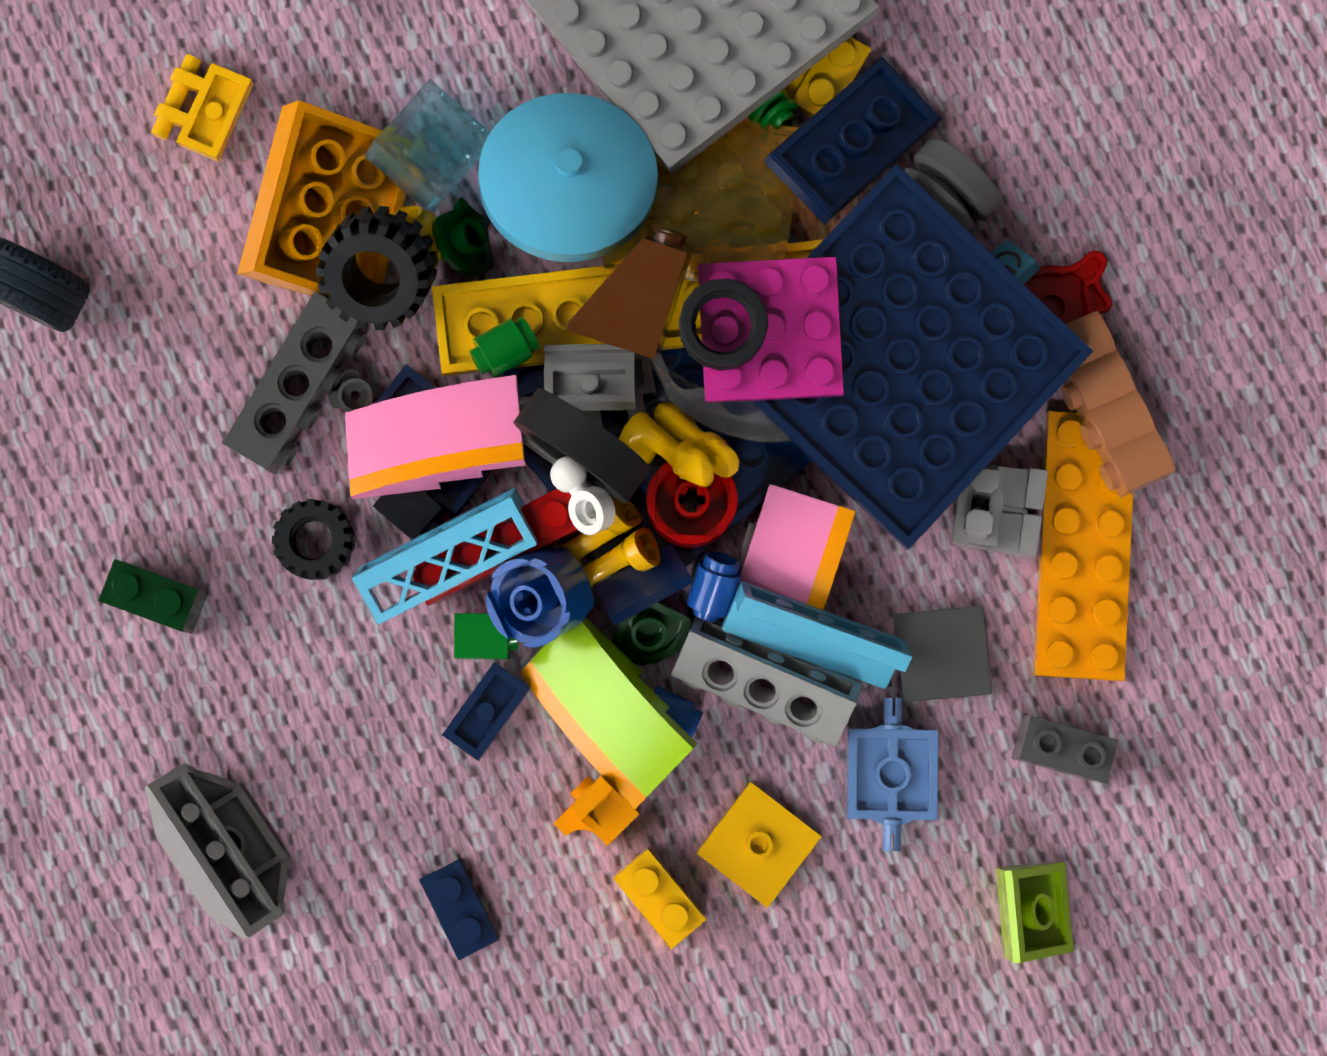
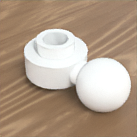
(588, 507)

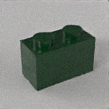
(153, 596)

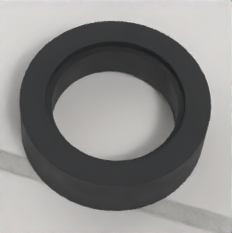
(569, 432)

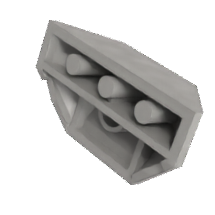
(220, 848)

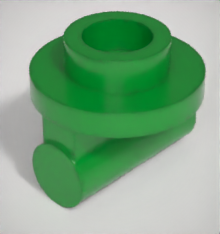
(777, 111)

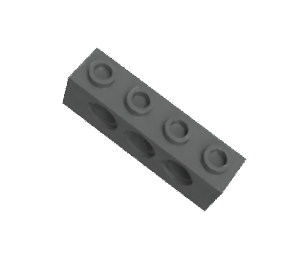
(272, 396)

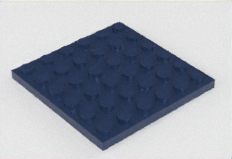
(935, 360)

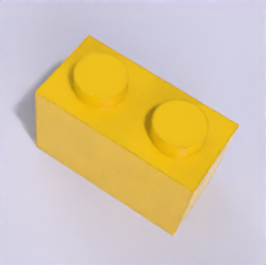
(659, 898)

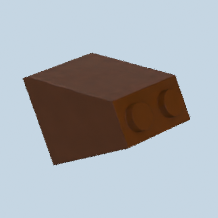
(639, 296)

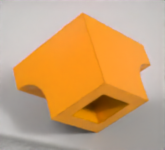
(597, 810)

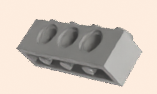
(792, 678)

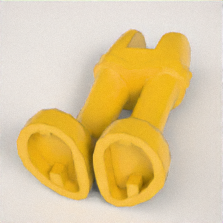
(681, 443)
(637, 549)

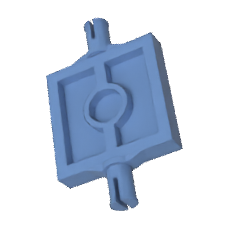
(892, 774)

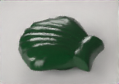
(463, 239)
(652, 634)

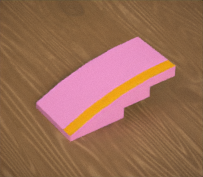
(434, 437)
(797, 546)

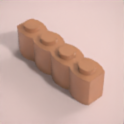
(1114, 413)

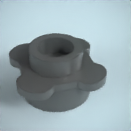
(353, 382)

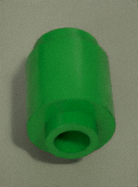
(504, 347)

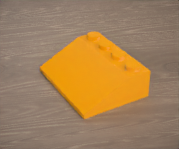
(307, 189)

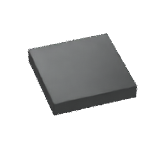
(946, 654)

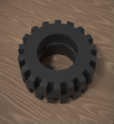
(356, 293)

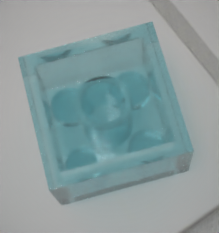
(429, 146)

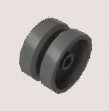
(955, 183)

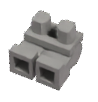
(995, 509)

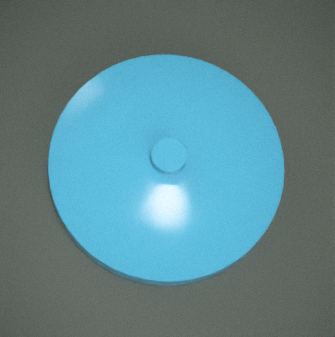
(567, 177)

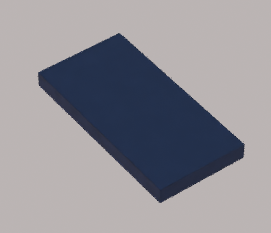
(852, 140)

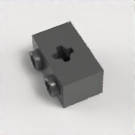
(1064, 749)

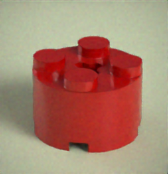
(684, 527)

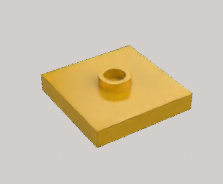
(758, 844)

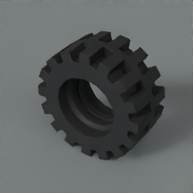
(293, 520)

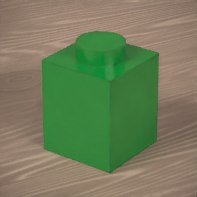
(479, 639)

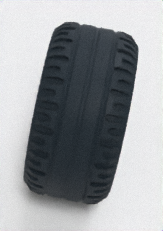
(40, 287)

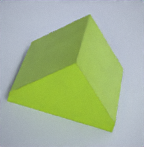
(1034, 911)

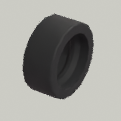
(719, 289)

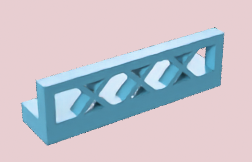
(435, 542)

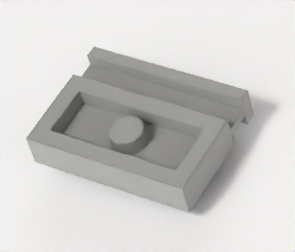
(591, 376)

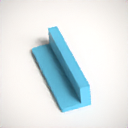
(815, 635)

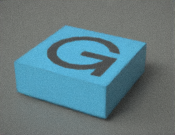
(1016, 261)

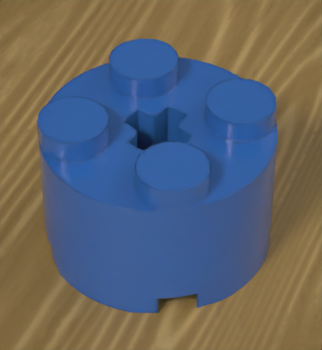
(539, 596)

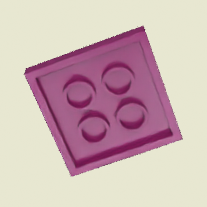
(802, 336)

